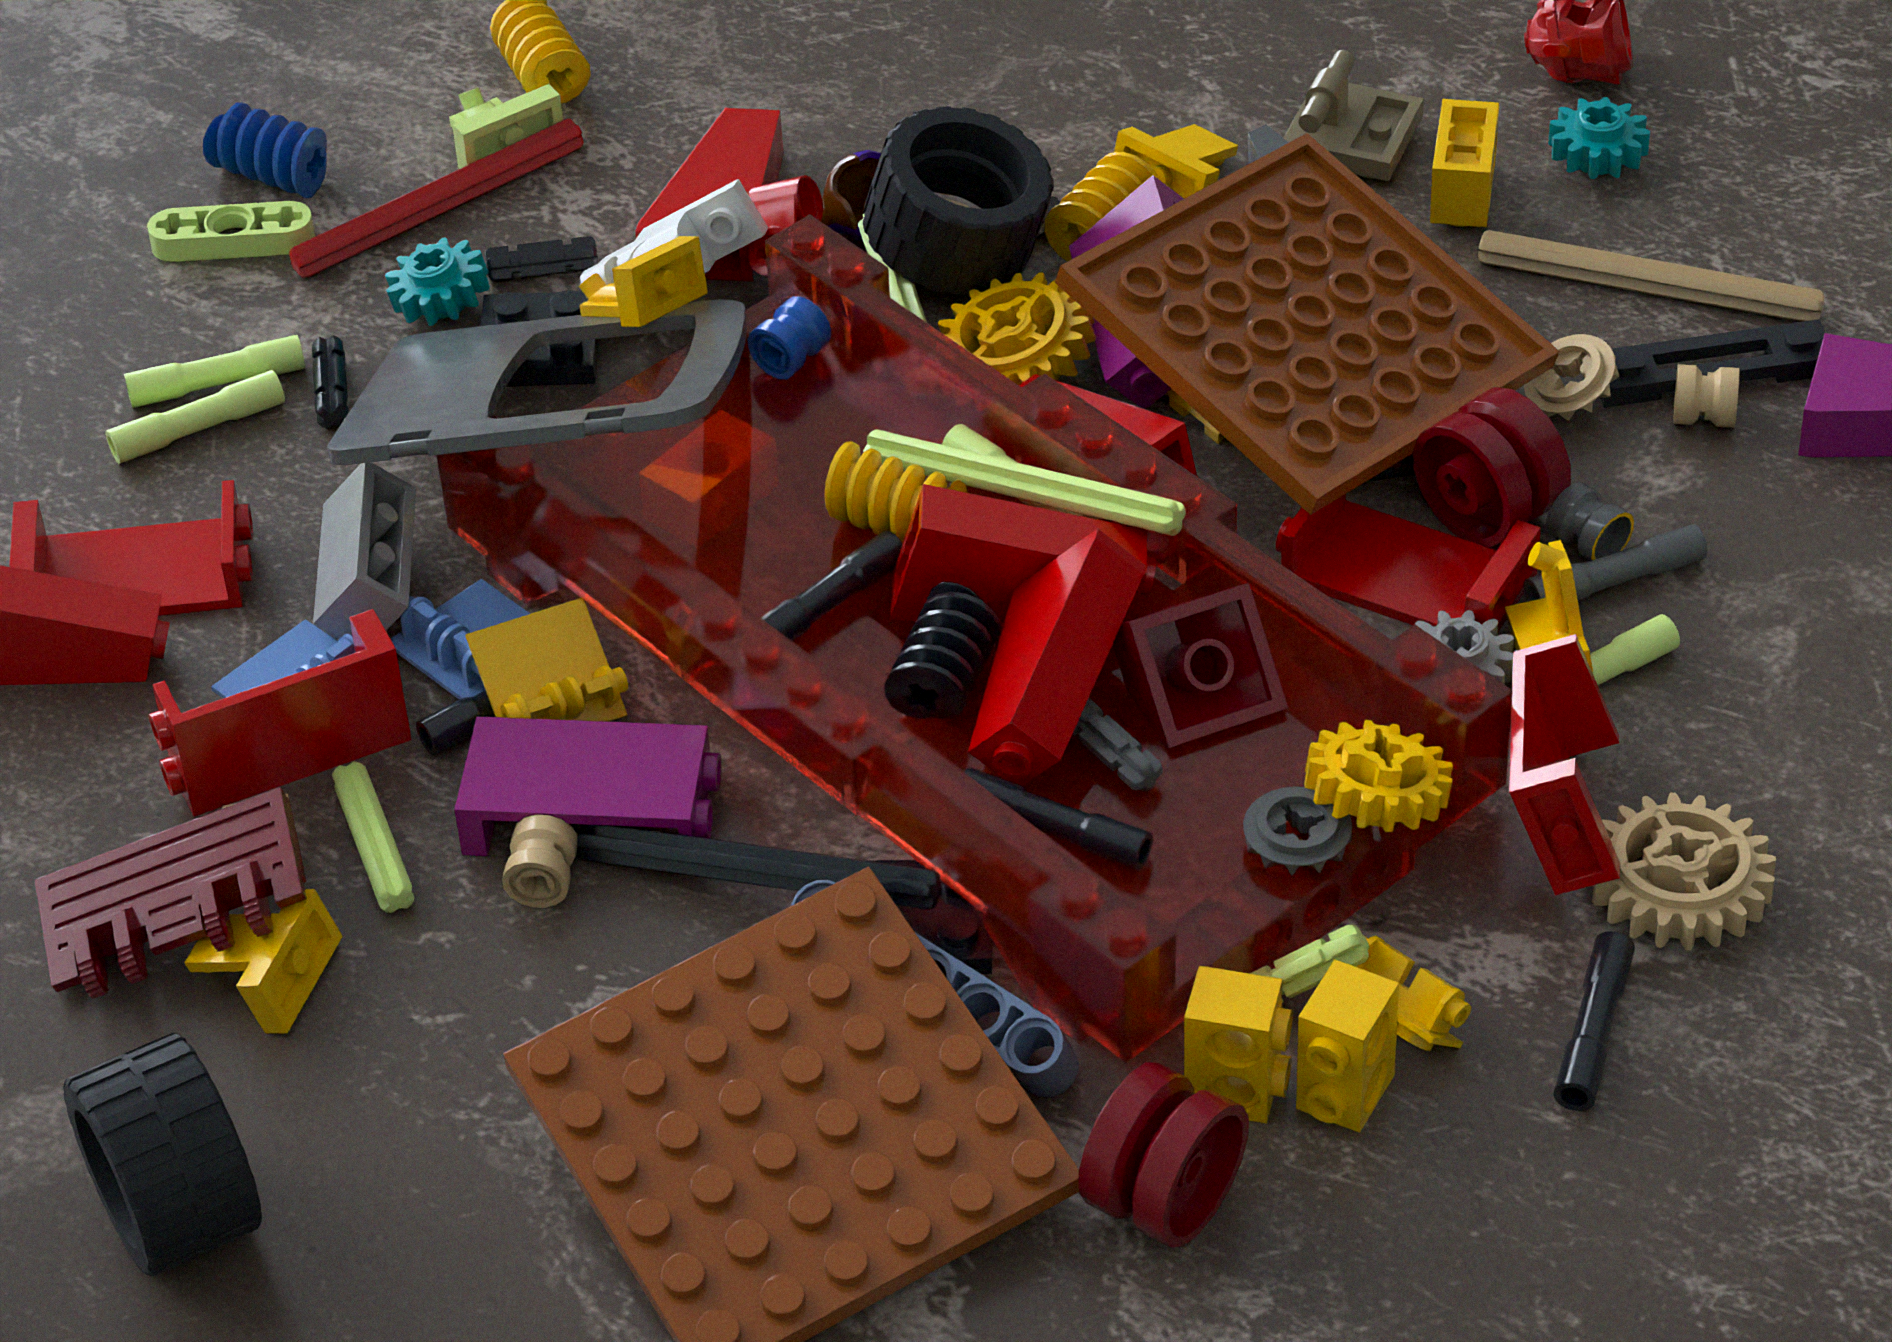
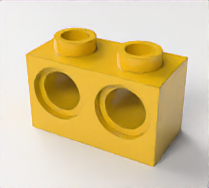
(1464, 163)
(1237, 1038)
(1346, 1045)

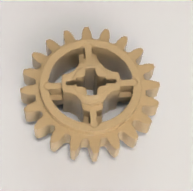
(1683, 861)

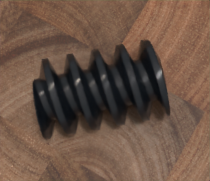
(943, 654)

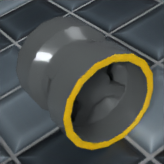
(1585, 521)

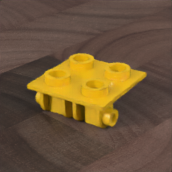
(548, 667)

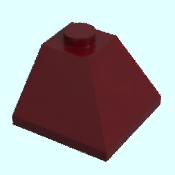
(1200, 666)

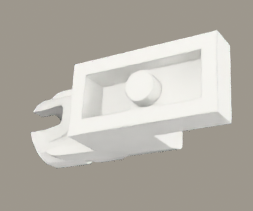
(721, 220)

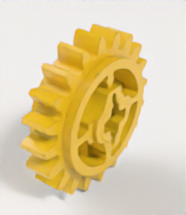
(1023, 328)

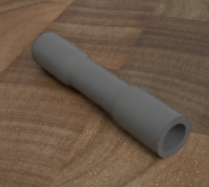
(1648, 558)

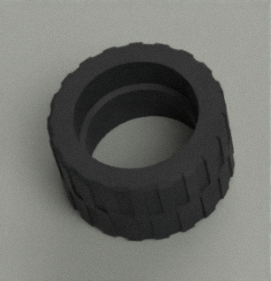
(966, 157)
(163, 1153)

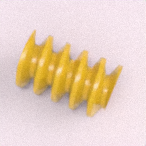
(539, 48)
(1094, 197)
(875, 492)

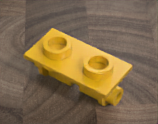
(1427, 1006)

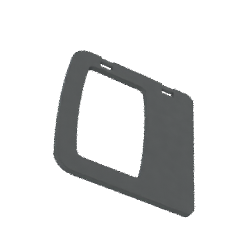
(444, 385)

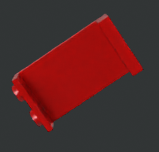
(187, 562)
(1404, 565)
(1555, 717)
(284, 725)

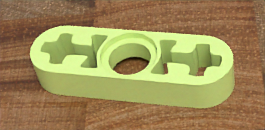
(195, 231)

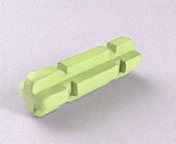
(1308, 965)

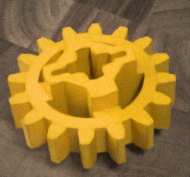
(1378, 775)

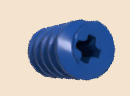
(267, 149)

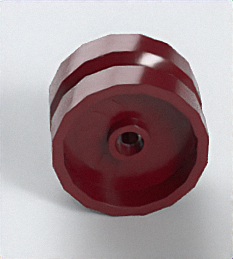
(1491, 466)
(1163, 1154)

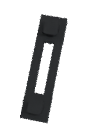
(1788, 355)

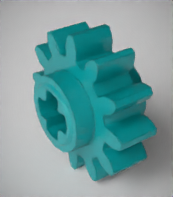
(1599, 137)
(437, 281)

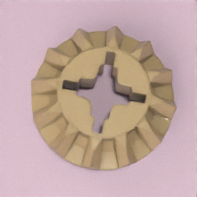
(1576, 355)

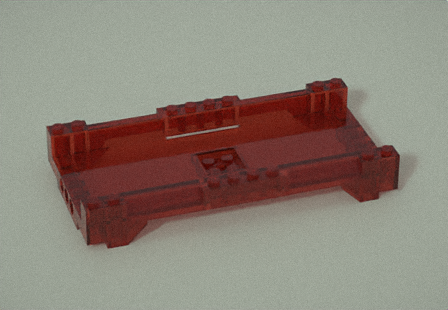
(727, 517)

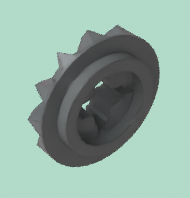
(1266, 830)

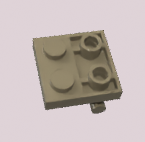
(1357, 122)

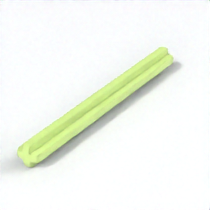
(1033, 483)

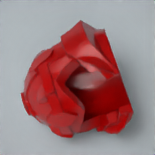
(1581, 40)

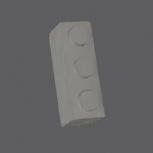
(365, 550)

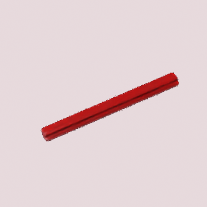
(435, 198)

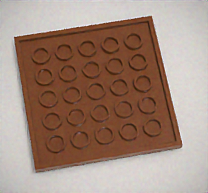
(1305, 319)
(792, 1122)

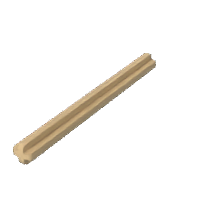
(1651, 276)

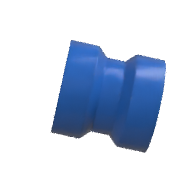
(786, 340)

